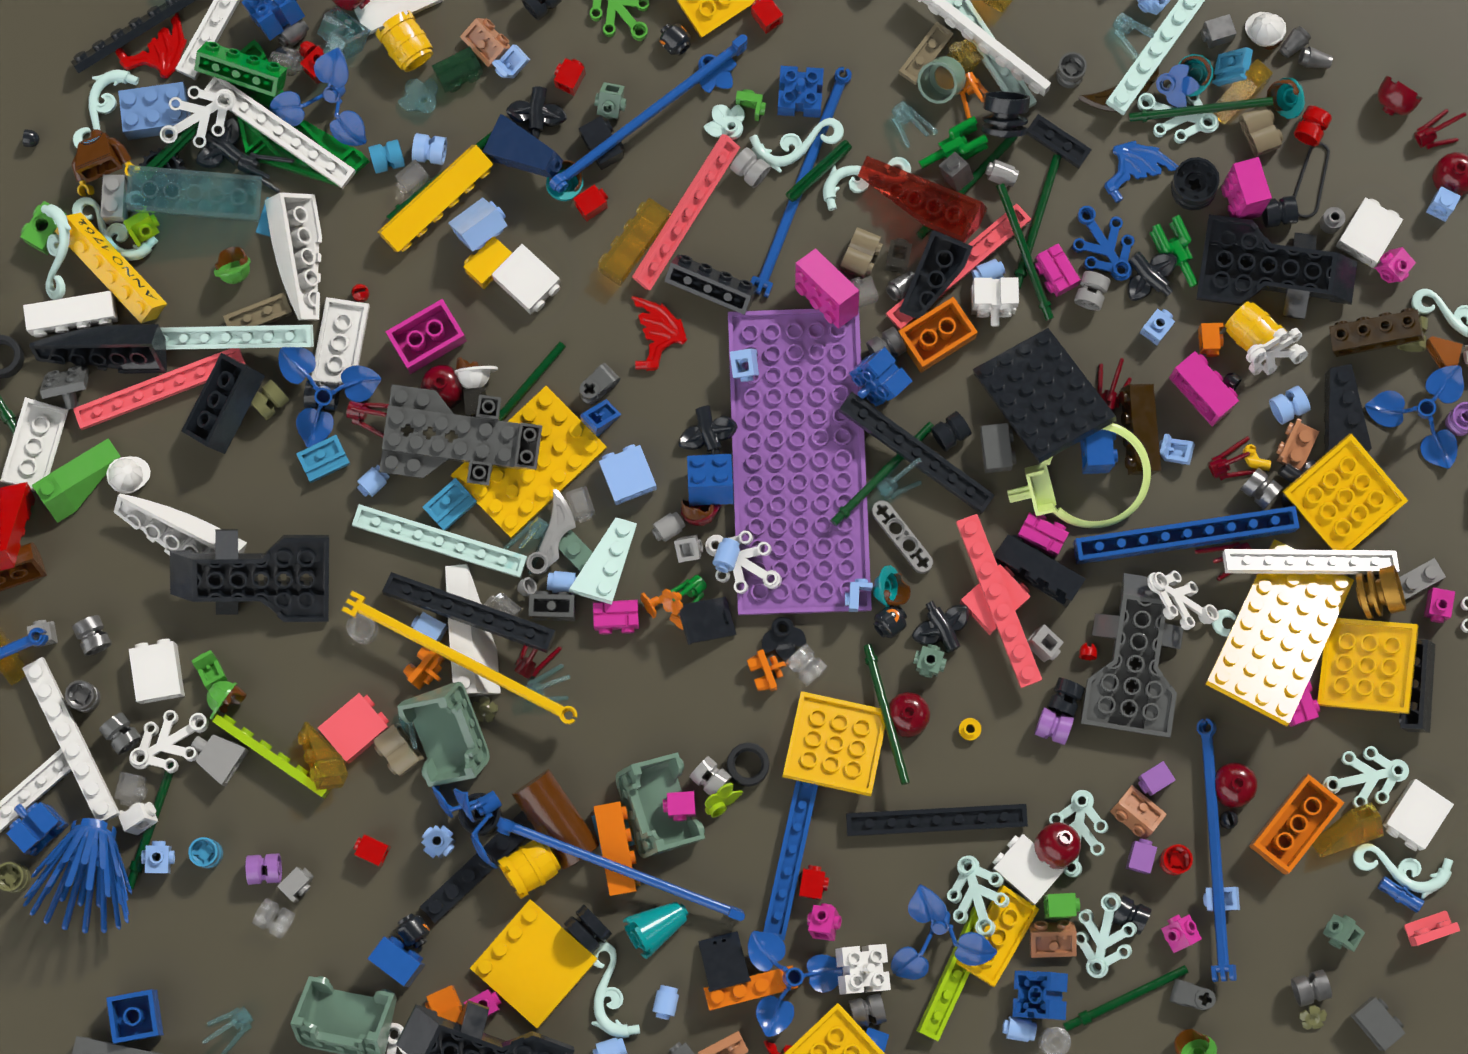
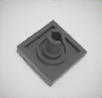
(65, 384)

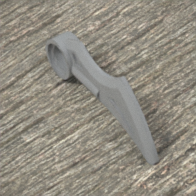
(560, 523)

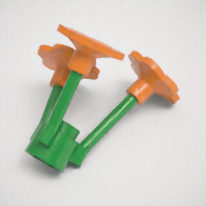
(671, 598)

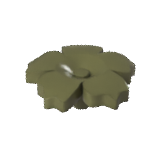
(485, 709)
(1313, 1017)

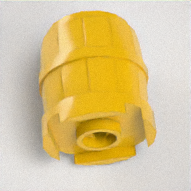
(405, 41)
(1251, 326)
(529, 867)

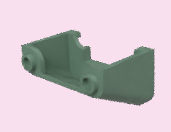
(447, 733)
(642, 792)
(343, 1020)

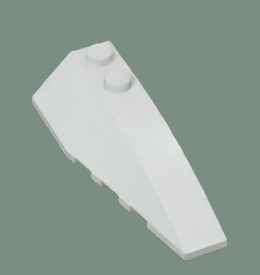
(295, 243)
(169, 526)
(470, 640)

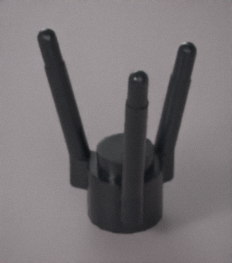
(250, 166)

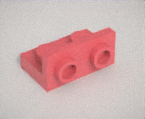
(1430, 928)

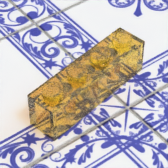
(634, 241)

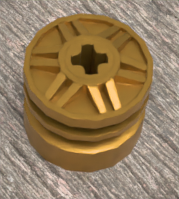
(1380, 592)

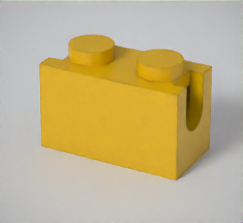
(486, 261)

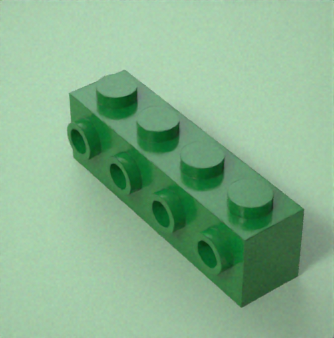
(240, 68)

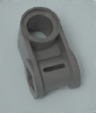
(600, 381)
(1188, 995)

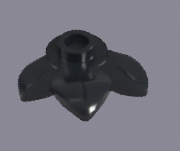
(783, 642)

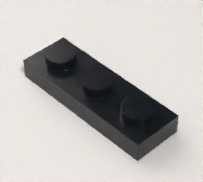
(1058, 141)

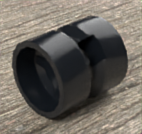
(539, 10)
(1282, 211)
(309, 392)
(948, 433)
(1066, 689)
(1132, 913)

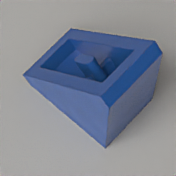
(600, 417)

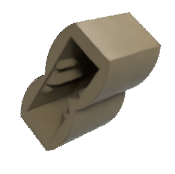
(1260, 131)
(860, 253)
(397, 749)

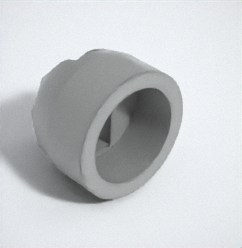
(527, 586)

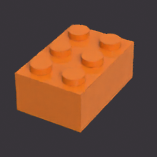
(937, 334)

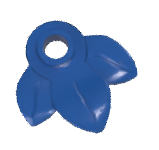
(720, 77)
(1180, 85)

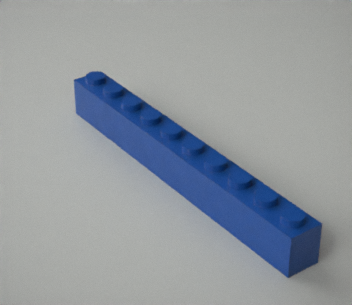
(1185, 535)

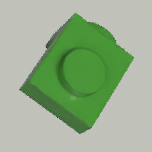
(749, 99)
(209, 669)

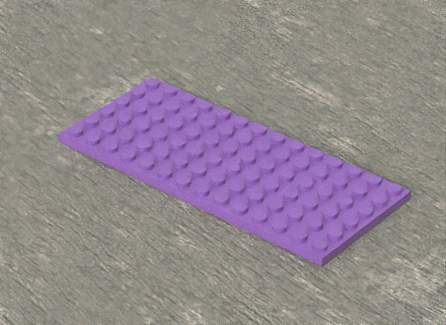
(798, 461)

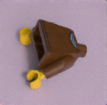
(96, 158)

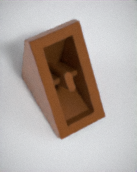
(1444, 351)

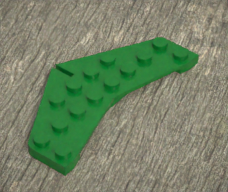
(253, 138)

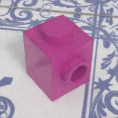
(1439, 605)
(679, 805)
(487, 999)

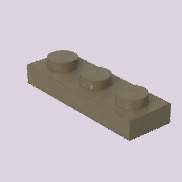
(926, 51)
(261, 312)

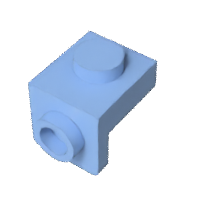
(511, 62)
(1176, 450)
(852, 596)
(1231, 897)

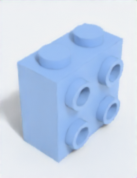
(478, 224)
(627, 474)

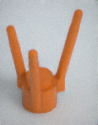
(971, 86)

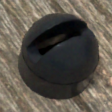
(30, 138)
(1232, 380)
(1224, 821)

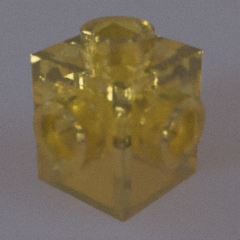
(966, 54)

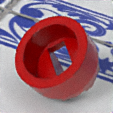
(306, 48)
(360, 296)
(1088, 652)

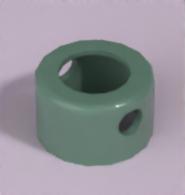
(928, 85)

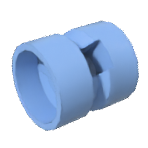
(429, 149)
(1292, 403)

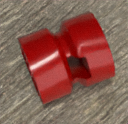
(1313, 124)
(1175, 859)

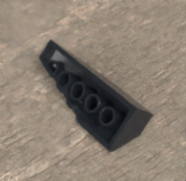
(120, 347)

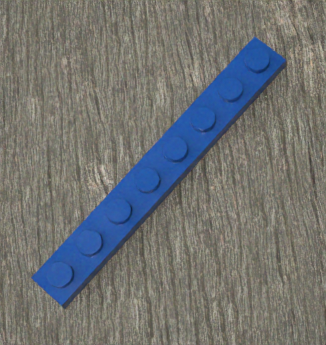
(790, 859)

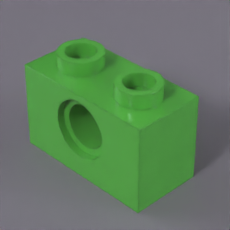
(31, 233)
(1061, 906)

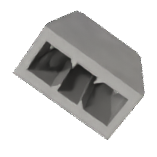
(219, 757)

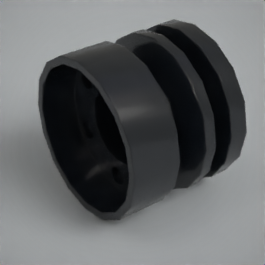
(1005, 118)
(1191, 172)

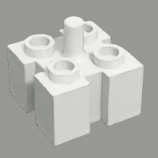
(995, 297)
(862, 969)

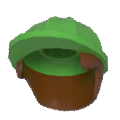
(232, 265)
(223, 694)
(1193, 1042)

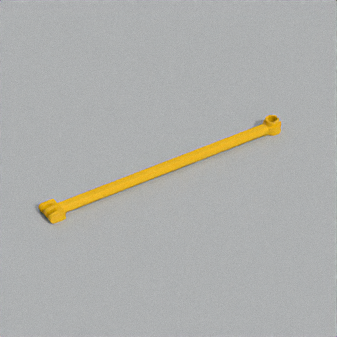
(456, 657)

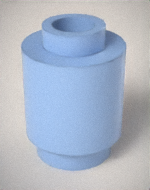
(990, 269)
(372, 481)
(726, 555)
(560, 581)
(665, 1002)
(1019, 1029)
(610, 1046)

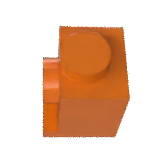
(1210, 339)

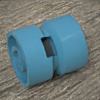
(386, 156)
(205, 852)

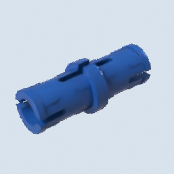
(1400, 894)

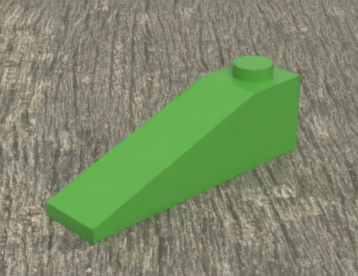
(72, 483)

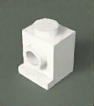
(138, 818)

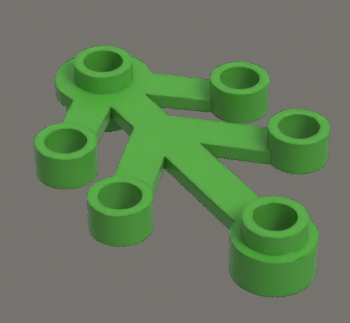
(618, 6)

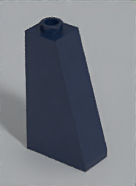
(521, 150)

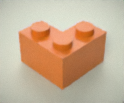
(445, 1003)

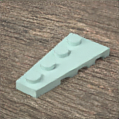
(604, 567)

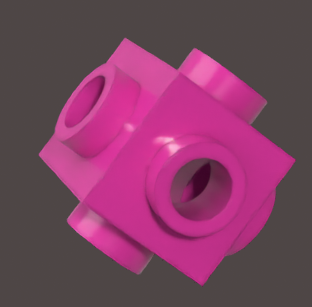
(1395, 265)
(824, 922)
(1180, 932)

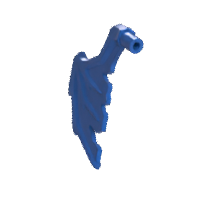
(1137, 161)

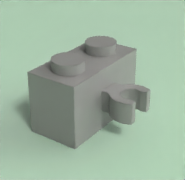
(114, 199)

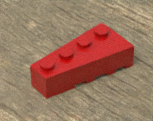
(14, 512)

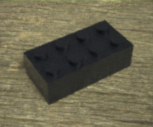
(223, 403)

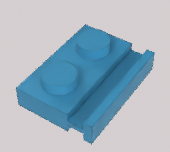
(1232, 66)
(323, 458)
(449, 504)

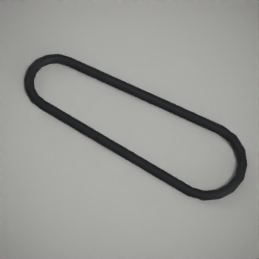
(1322, 180)

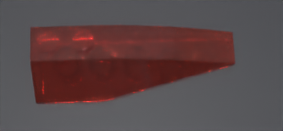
(925, 200)

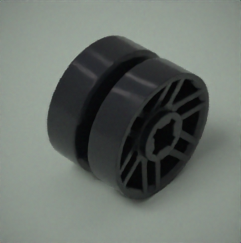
(488, 828)
(587, 929)

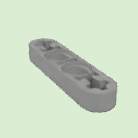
(905, 534)

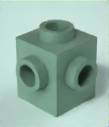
(610, 100)
(925, 668)
(1343, 932)

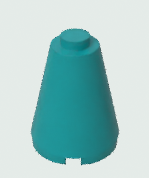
(655, 926)

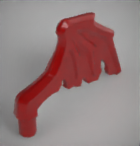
(163, 52)
(660, 328)

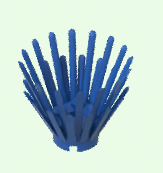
(86, 847)

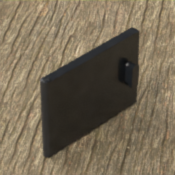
(706, 620)
(724, 961)

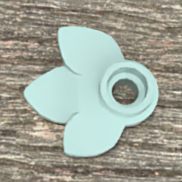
(724, 120)

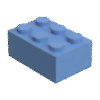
(148, 109)

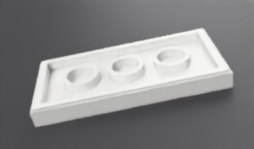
(379, 11)
(339, 338)
(34, 443)

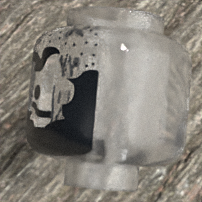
(287, 58)

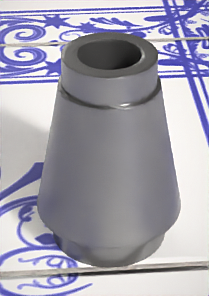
(1295, 41)
(1314, 58)
(899, 286)

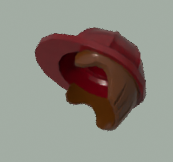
(698, 515)

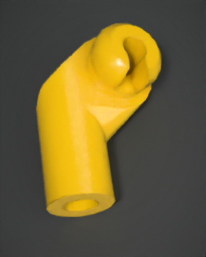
(1254, 461)

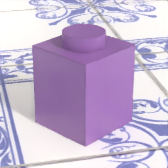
(1155, 779)
(1141, 856)

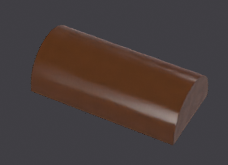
(27, 568)
(554, 815)

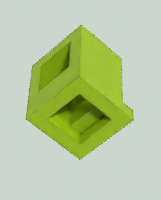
(142, 227)

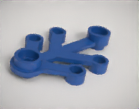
(1105, 246)

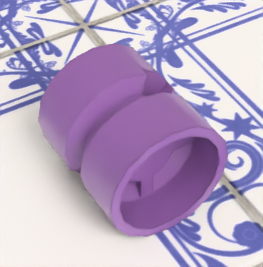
(1457, 420)
(1054, 726)
(256, 872)

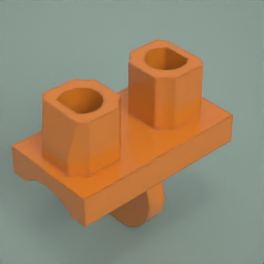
(760, 661)
(426, 670)

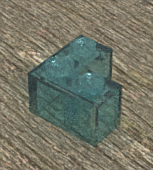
(343, 32)

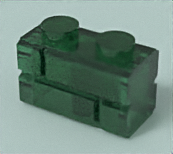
(457, 70)

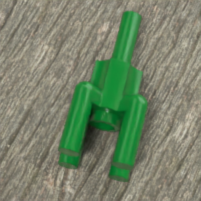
(957, 143)
(1177, 246)

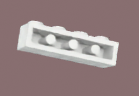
(70, 313)

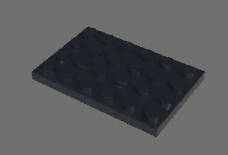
(1044, 395)

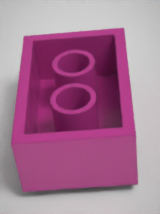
(1246, 189)
(826, 288)
(426, 336)
(1204, 388)

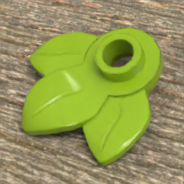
(717, 803)

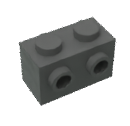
(997, 448)
(551, 606)
(1378, 1023)

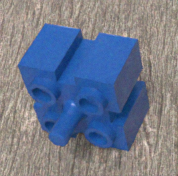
(273, 14)
(800, 91)
(879, 377)
(37, 828)
(1040, 995)

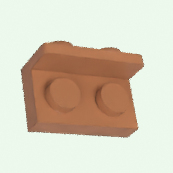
(485, 40)
(1297, 444)
(1138, 813)
(1053, 939)
(730, 1045)

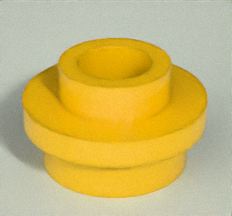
(970, 736)

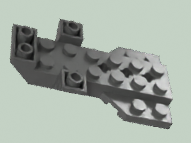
(480, 441)
(1137, 634)

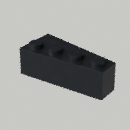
(1343, 409)
(1039, 570)

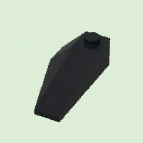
(937, 269)

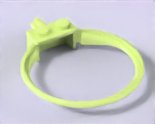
(1042, 494)

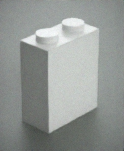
(1369, 232)
(527, 279)
(156, 671)
(1417, 815)
(1024, 870)

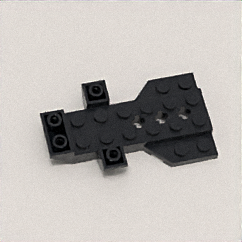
(1297, 269)
(232, 576)
(432, 1034)

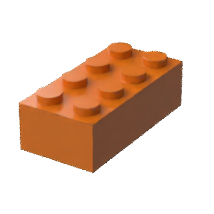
(1296, 824)

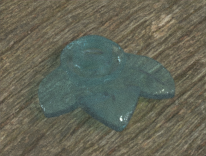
(418, 93)

